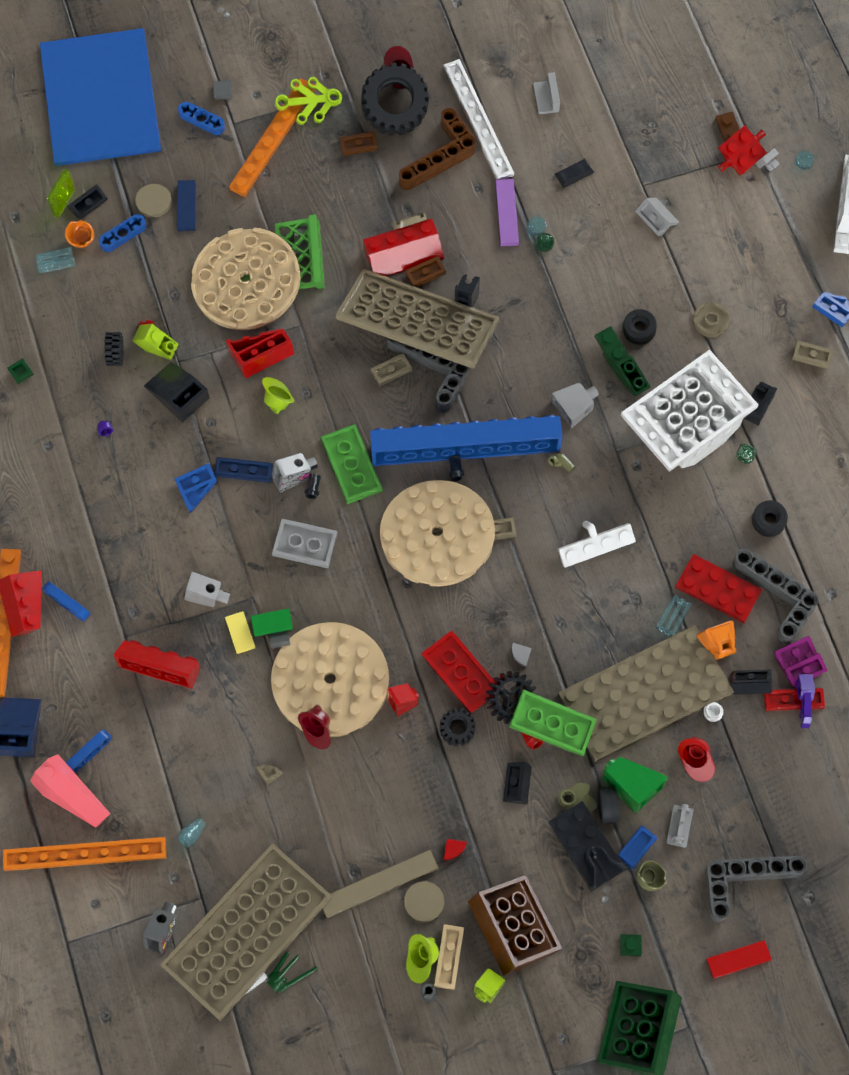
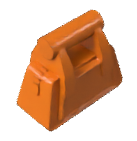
(718, 637)

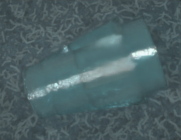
(190, 834)

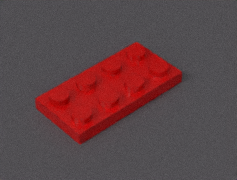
(718, 588)
(459, 671)

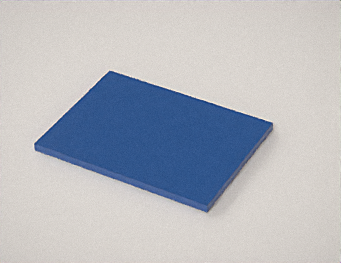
(100, 97)

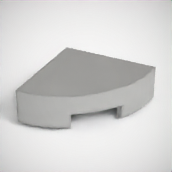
(521, 654)

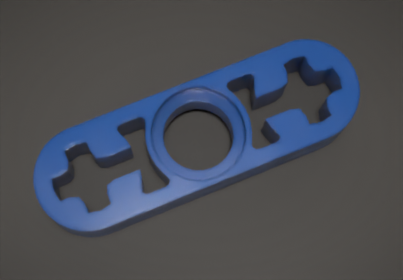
(197, 111)
(108, 236)
(66, 601)
(89, 750)

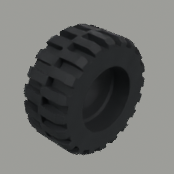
(395, 76)

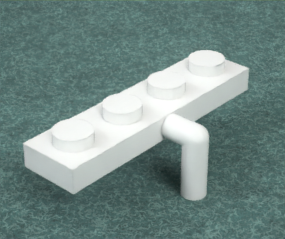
(596, 543)

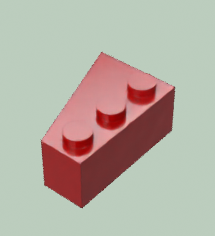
(260, 351)

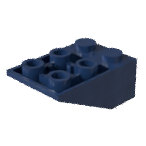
(19, 726)

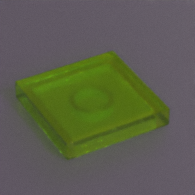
(61, 193)

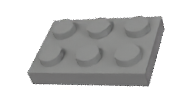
(305, 543)

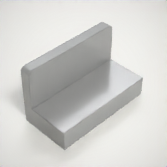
(547, 95)
(656, 215)

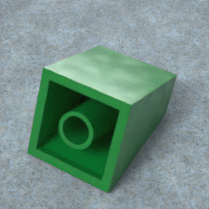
(633, 782)

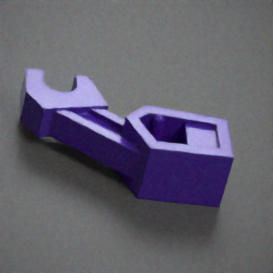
(805, 692)

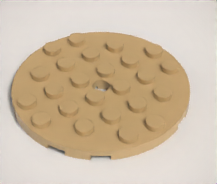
(252, 303)
(444, 558)
(334, 650)

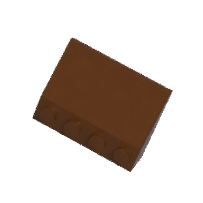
(514, 924)

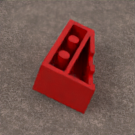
(22, 601)

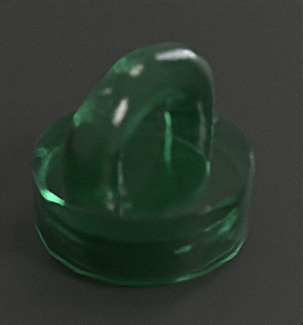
(545, 242)
(746, 451)

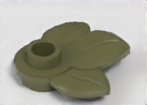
(577, 793)

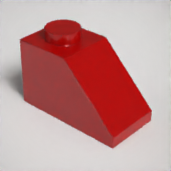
(402, 698)

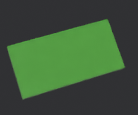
(351, 464)
(552, 723)

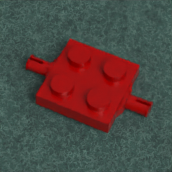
(742, 150)

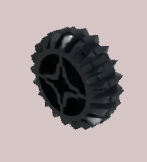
(521, 683)

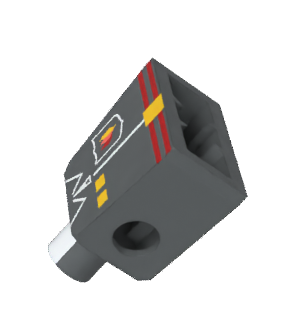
(160, 929)

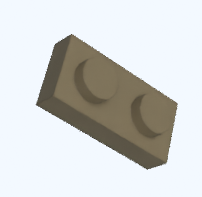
(812, 354)
(391, 369)

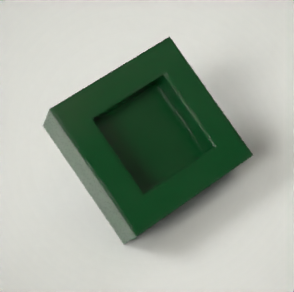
(20, 371)
(631, 945)

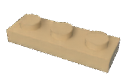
(449, 957)

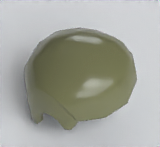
(651, 875)

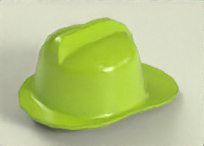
(276, 394)
(420, 957)

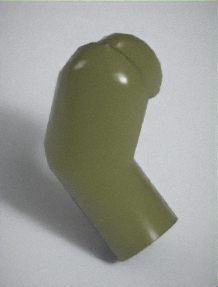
(561, 460)

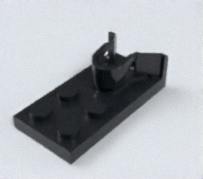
(587, 846)

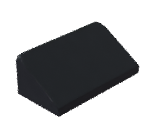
(87, 202)
(752, 681)
(517, 783)

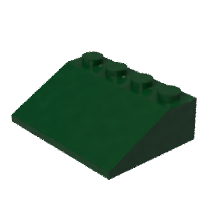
(639, 1028)

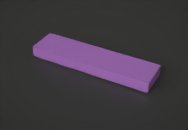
(507, 212)

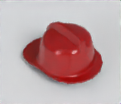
(697, 759)

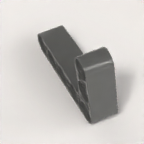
(433, 362)
(779, 590)
(746, 874)

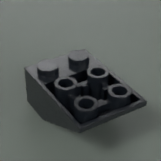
(178, 391)

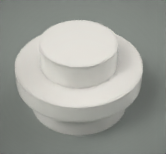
(713, 712)

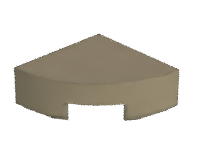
(269, 773)

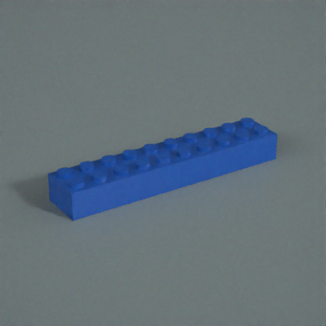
(466, 440)

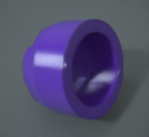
(104, 428)

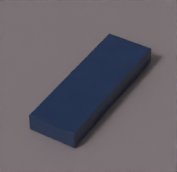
(186, 205)
(243, 469)

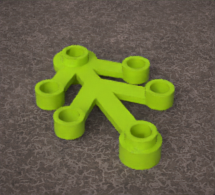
(310, 99)

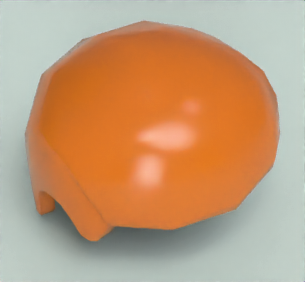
(79, 234)

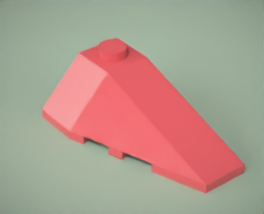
(62, 786)

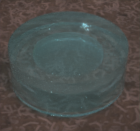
(804, 160)
(536, 226)

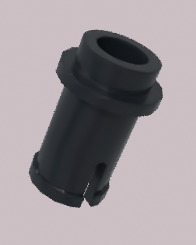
(455, 467)
(312, 487)

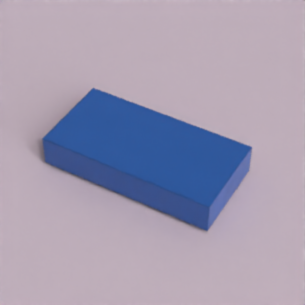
(637, 847)

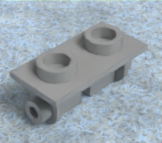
(680, 825)

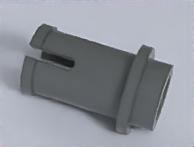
(430, 997)

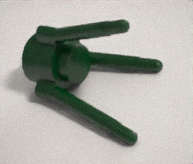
(277, 979)

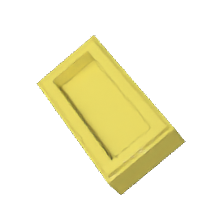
(240, 632)

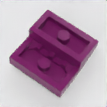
(798, 659)

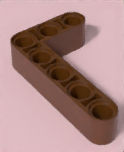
(442, 154)

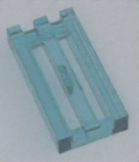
(55, 263)
(681, 602)

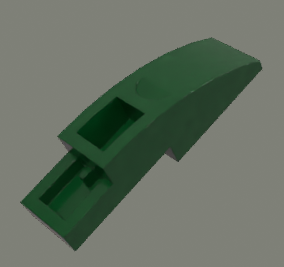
(621, 363)

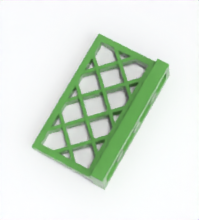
(314, 249)

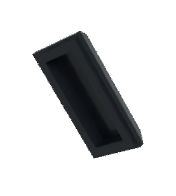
(574, 173)

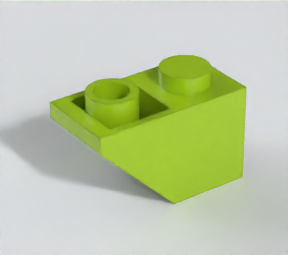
(155, 341)
(488, 986)

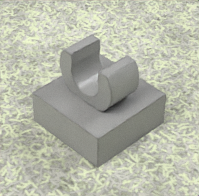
(768, 160)

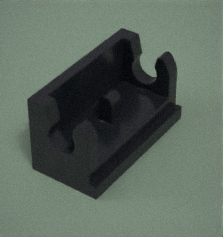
(467, 293)
(763, 396)

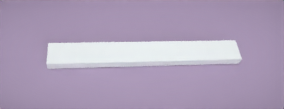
(478, 120)

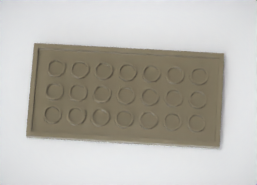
(418, 318)
(647, 692)
(246, 931)

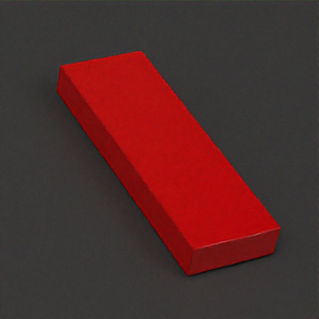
(788, 700)
(738, 959)

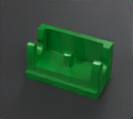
(271, 622)

